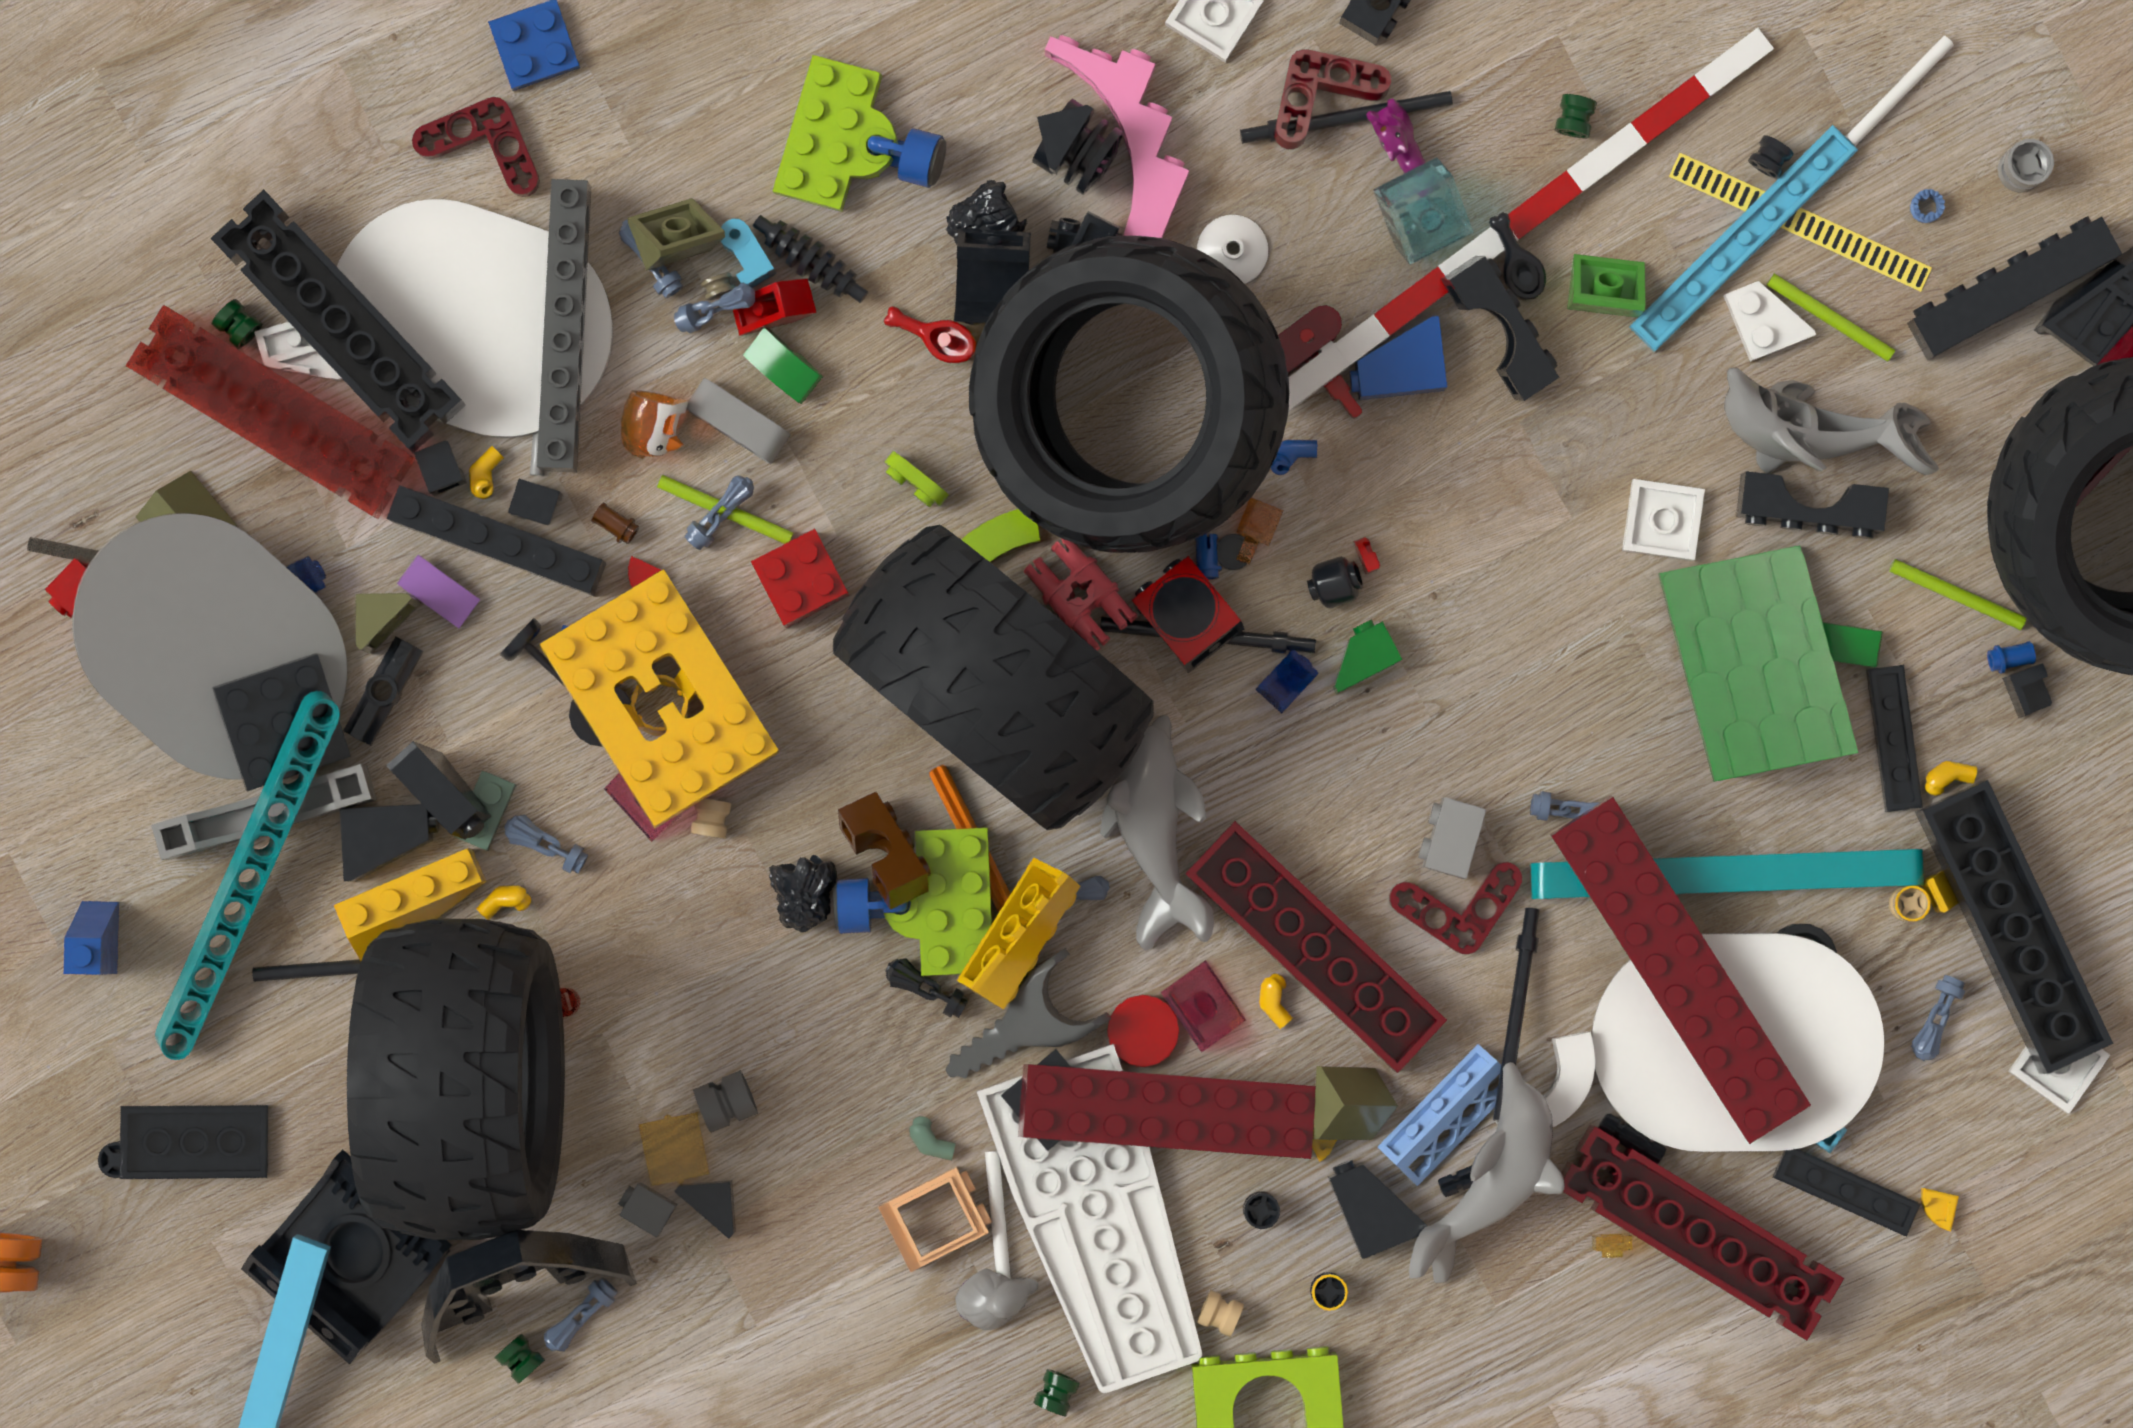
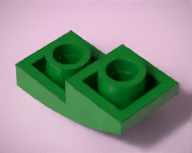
(782, 365)
(1853, 644)

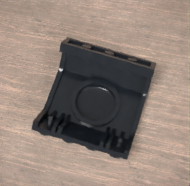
(367, 1268)

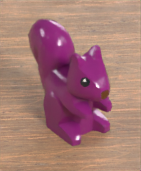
(1397, 135)

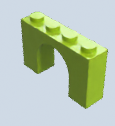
(1312, 1373)

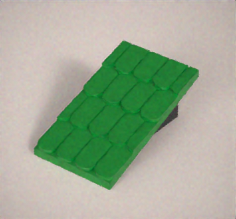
(1757, 663)

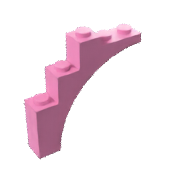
(1122, 88)

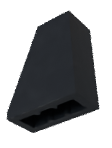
(440, 789)
(382, 835)
(1372, 1210)

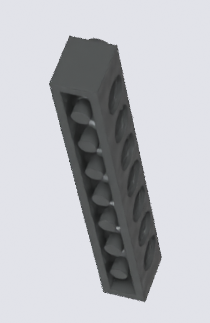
(564, 325)

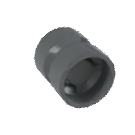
(725, 1101)

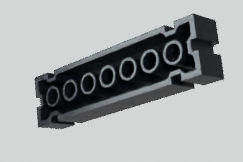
(338, 321)

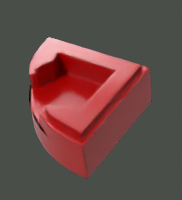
(1367, 557)
(640, 571)

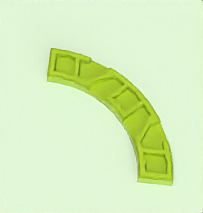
(1002, 534)

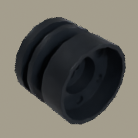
(1089, 156)

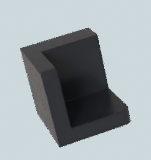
(439, 468)
(534, 502)
(2028, 690)

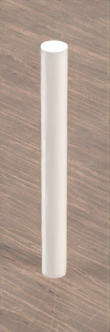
(1890, 100)
(997, 1213)

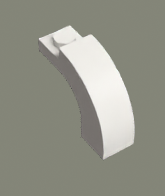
(1573, 1076)

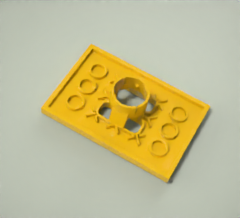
(692, 753)

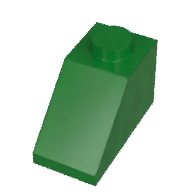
(1366, 655)

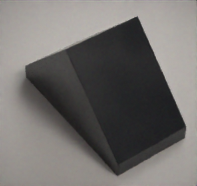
(1061, 133)
(713, 1202)

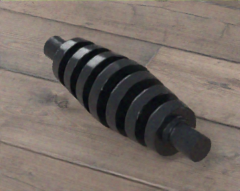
(810, 258)

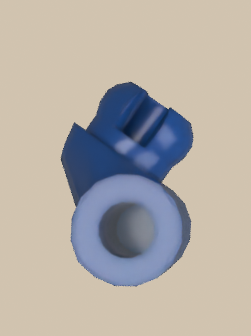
(1290, 451)

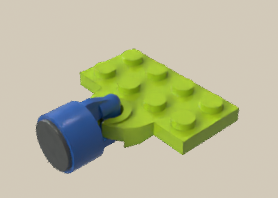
(844, 138)
(948, 917)

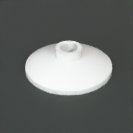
(1246, 234)

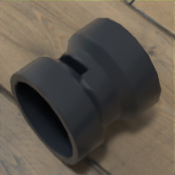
(1261, 1210)

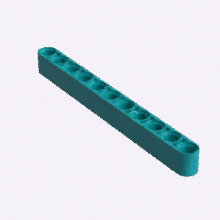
(1756, 872)
(248, 892)

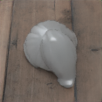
(992, 1298)

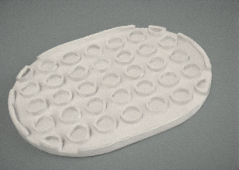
(473, 306)
(1806, 1004)

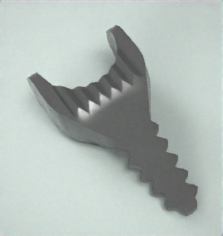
(1027, 1022)

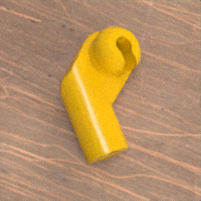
(1946, 773)

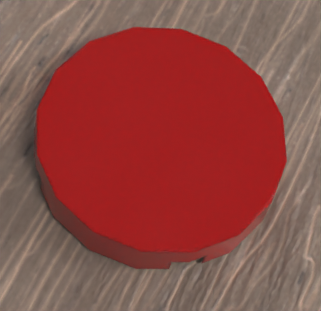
(1143, 1030)

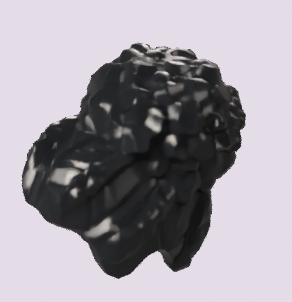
(984, 210)
(803, 891)

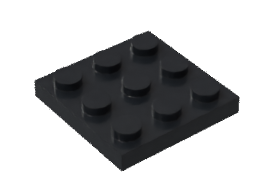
(261, 711)

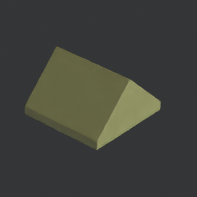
(674, 233)
(183, 496)
(380, 616)
(1350, 1103)

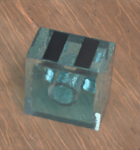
(1423, 210)

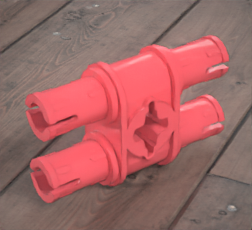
(1084, 574)

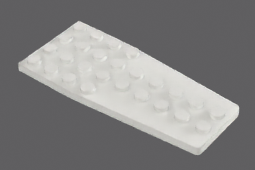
(1101, 1242)

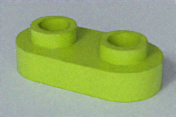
(902, 471)

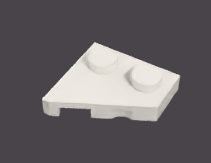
(1765, 321)
(288, 351)

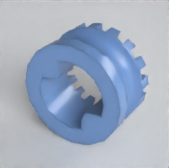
(1922, 196)

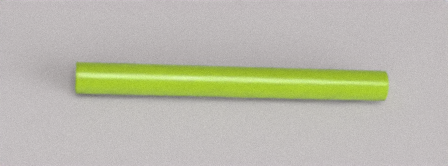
(1830, 317)
(738, 515)
(1957, 594)

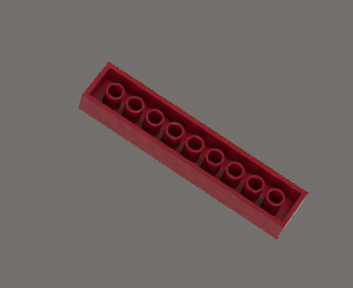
(1680, 969)

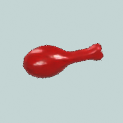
(943, 338)

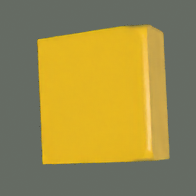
(1939, 892)

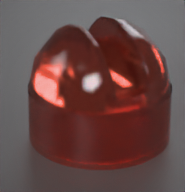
(575, 1001)

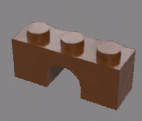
(872, 825)

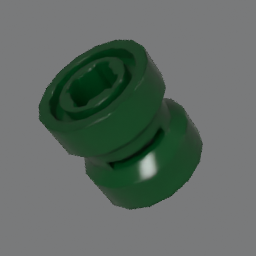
(1575, 116)
(236, 323)
(519, 1358)
(1056, 1392)

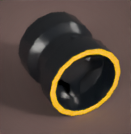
(1332, 1294)

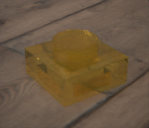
(1612, 1244)

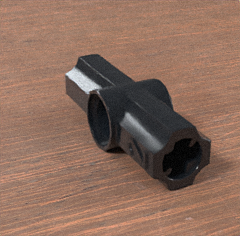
(370, 712)

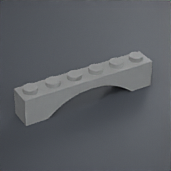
(227, 823)

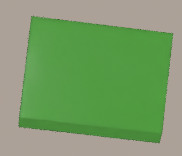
(1607, 286)

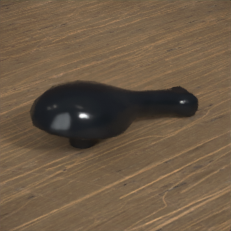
(1521, 269)

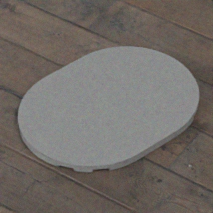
(186, 610)

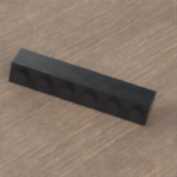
(2013, 288)
(496, 540)

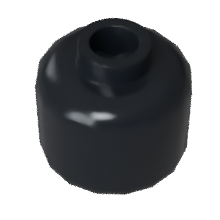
(1335, 582)

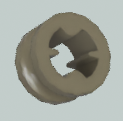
(717, 286)

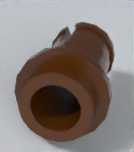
(615, 523)

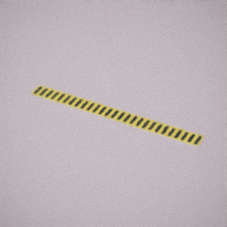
(1804, 224)

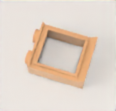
(962, 1187)

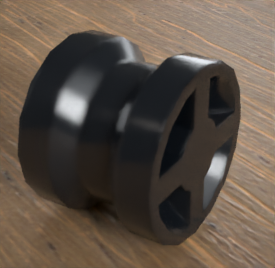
(1770, 157)
(109, 1161)

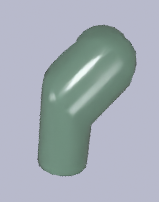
(926, 1141)

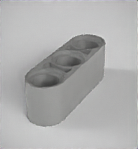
(737, 421)

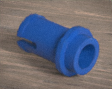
(1207, 556)
(2011, 656)

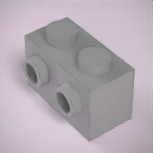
(1452, 837)

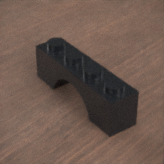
(1525, 364)
(1765, 499)

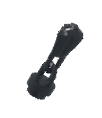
(905, 976)

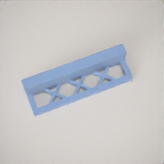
(1443, 1111)

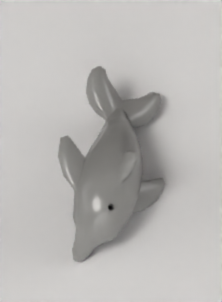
(1790, 430)
(1146, 809)
(1503, 1175)

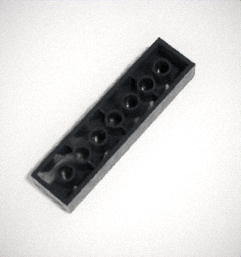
(2014, 927)

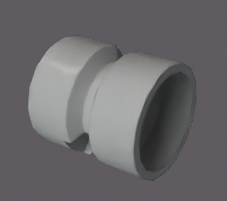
(2025, 165)

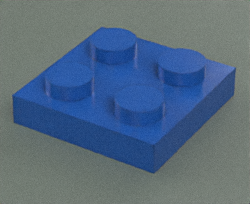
(534, 44)

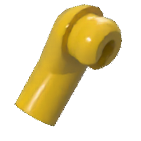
(481, 473)
(504, 896)
(1270, 1000)

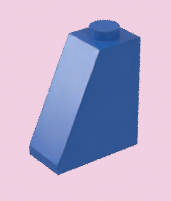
(1404, 365)
(93, 939)

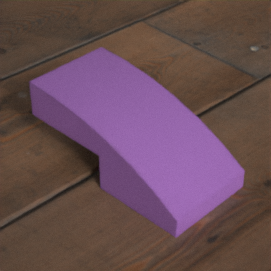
(438, 591)

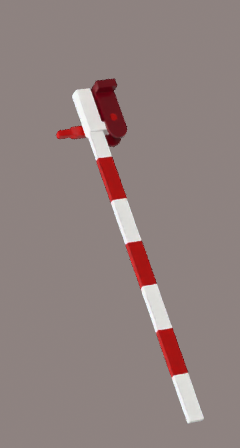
(1313, 335)

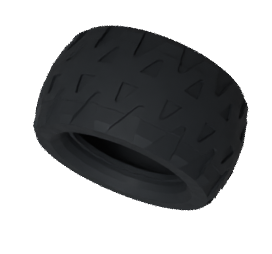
(1018, 414)
(2033, 508)
(993, 676)
(456, 1079)

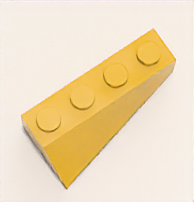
(410, 898)
(1019, 933)

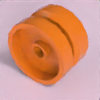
(18, 1248)

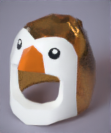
(651, 423)

